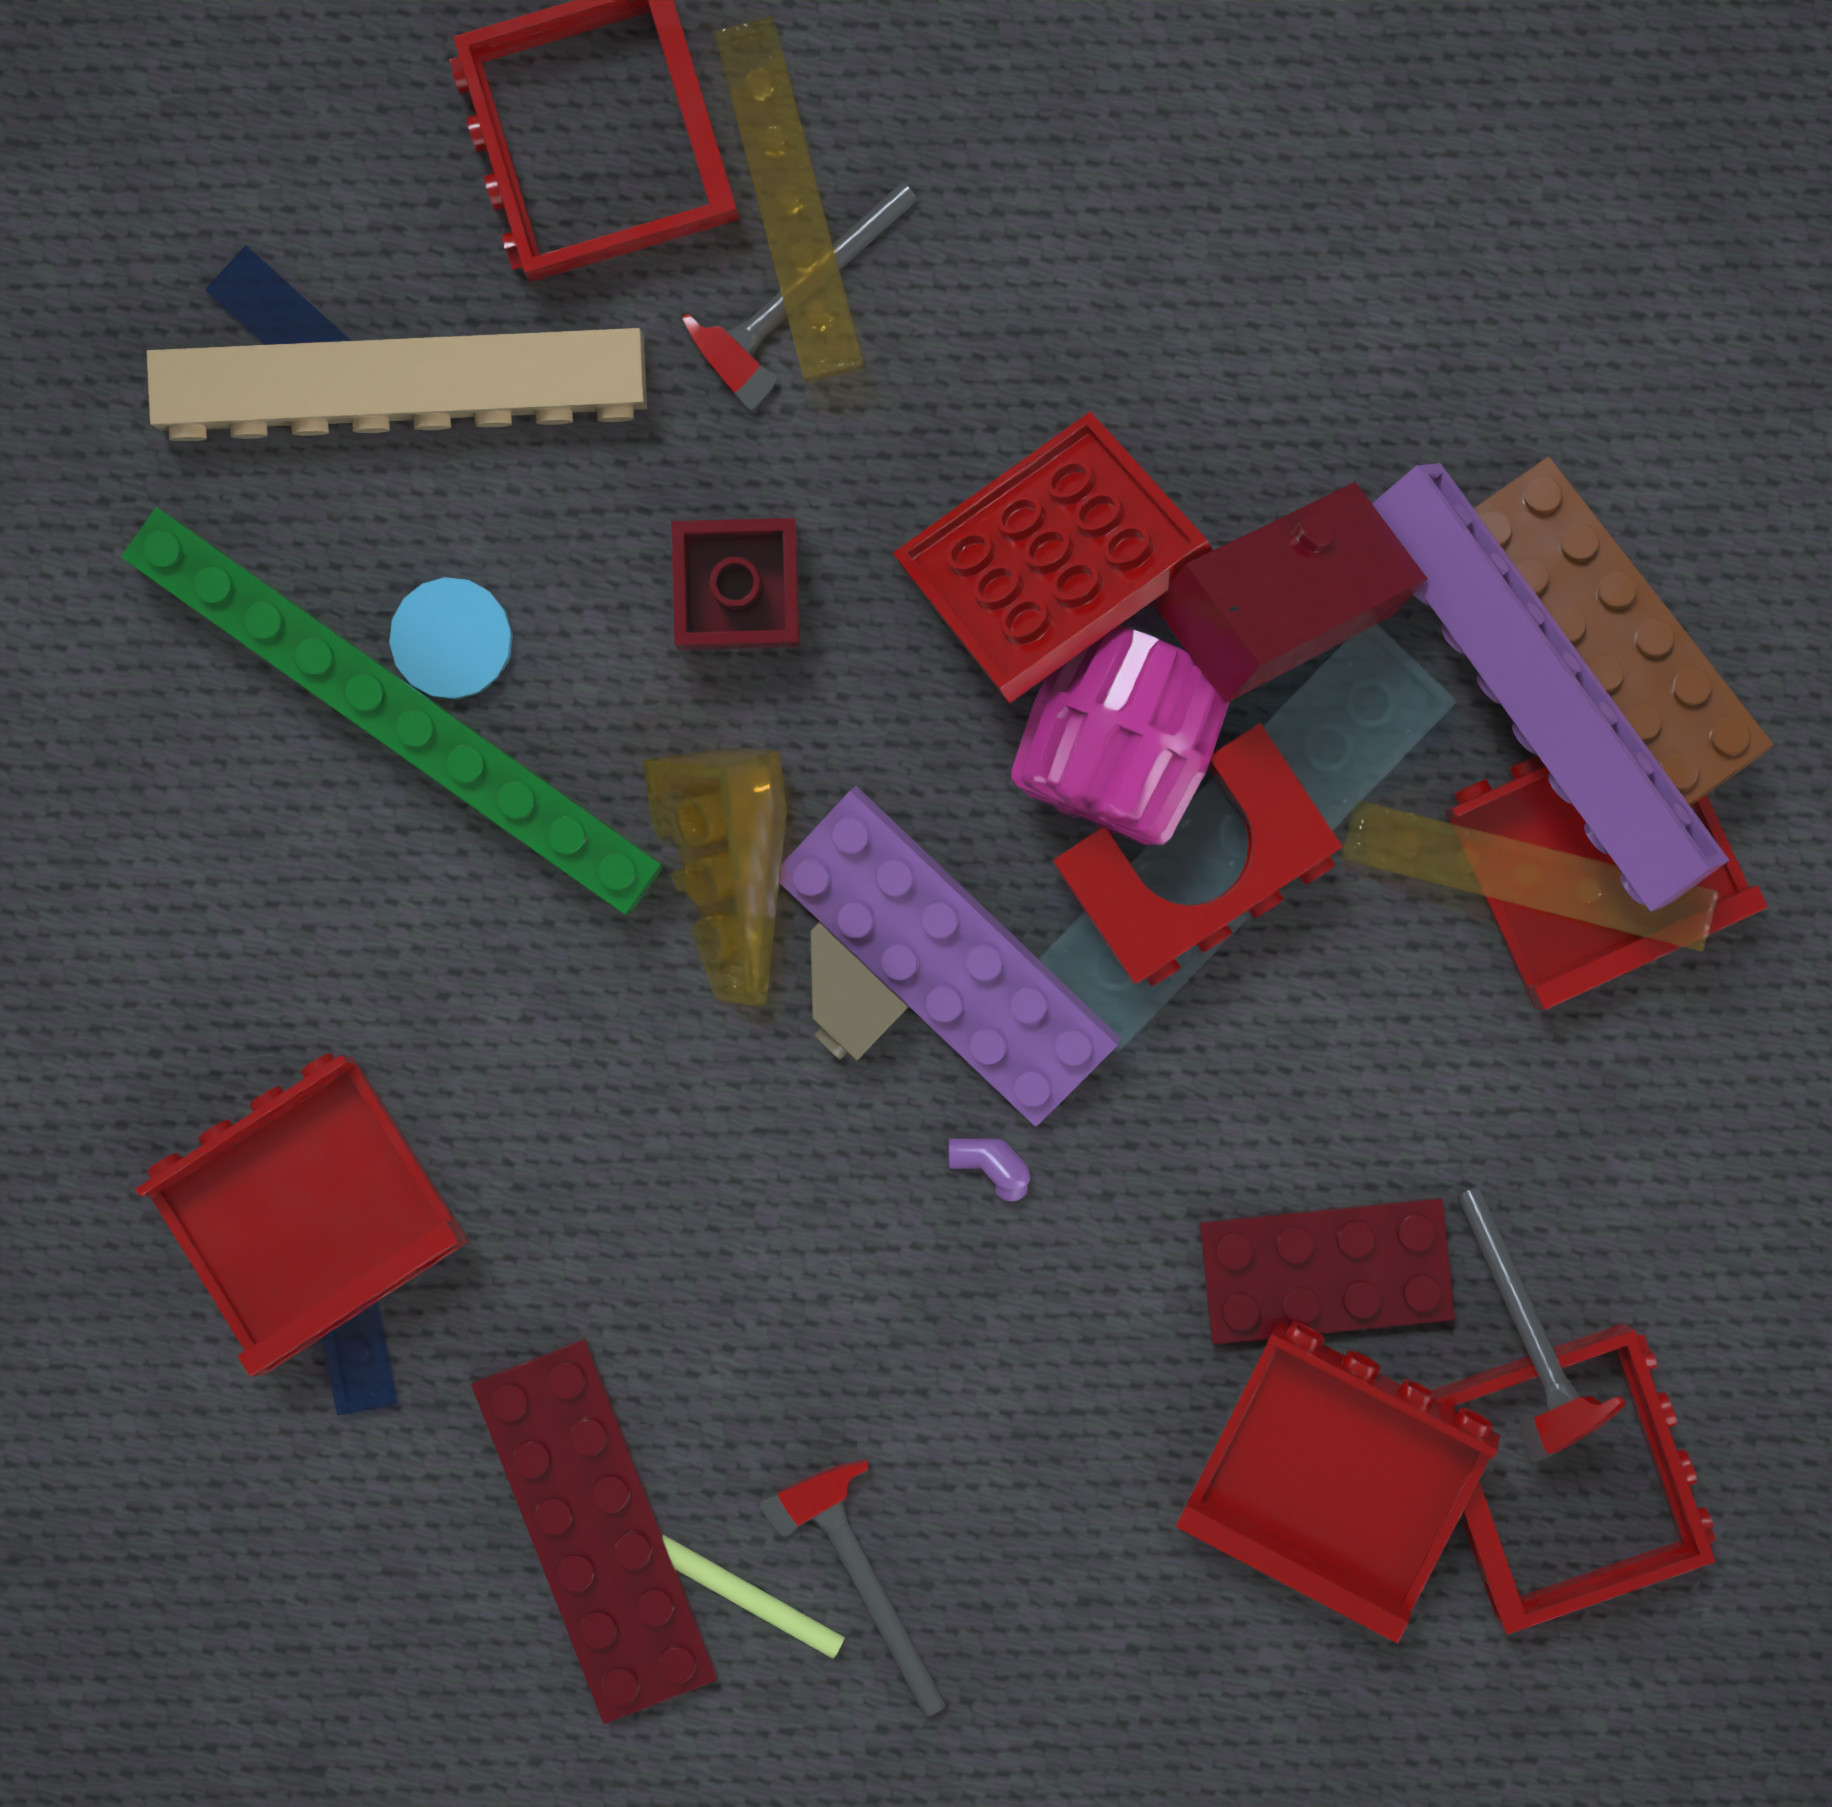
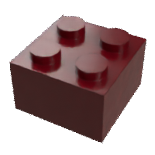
(735, 584)

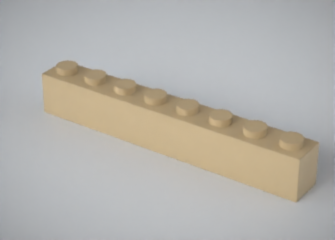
(397, 382)

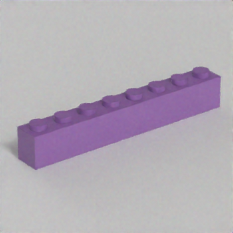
(1549, 692)

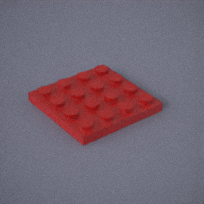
(1051, 555)

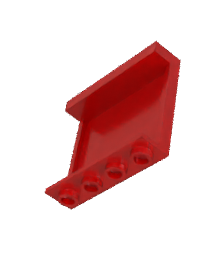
(1560, 953)
(303, 1211)
(1339, 1479)

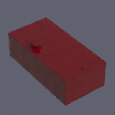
(1289, 591)

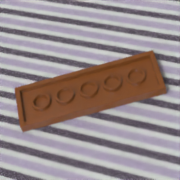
(1624, 632)

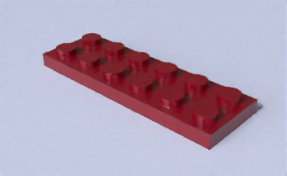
(594, 1530)

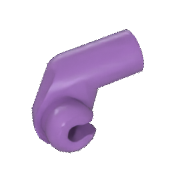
(996, 1160)

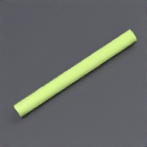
(753, 1599)

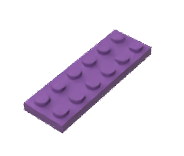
(946, 956)

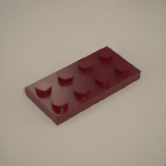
(1327, 1269)

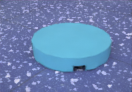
(451, 638)

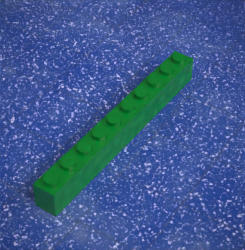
(392, 711)

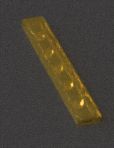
(789, 199)
(1520, 874)

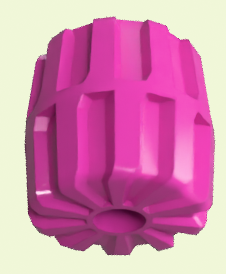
(1121, 736)

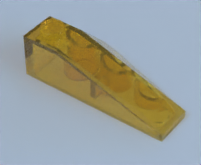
(730, 837)

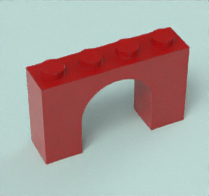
(1283, 842)

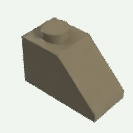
(848, 997)

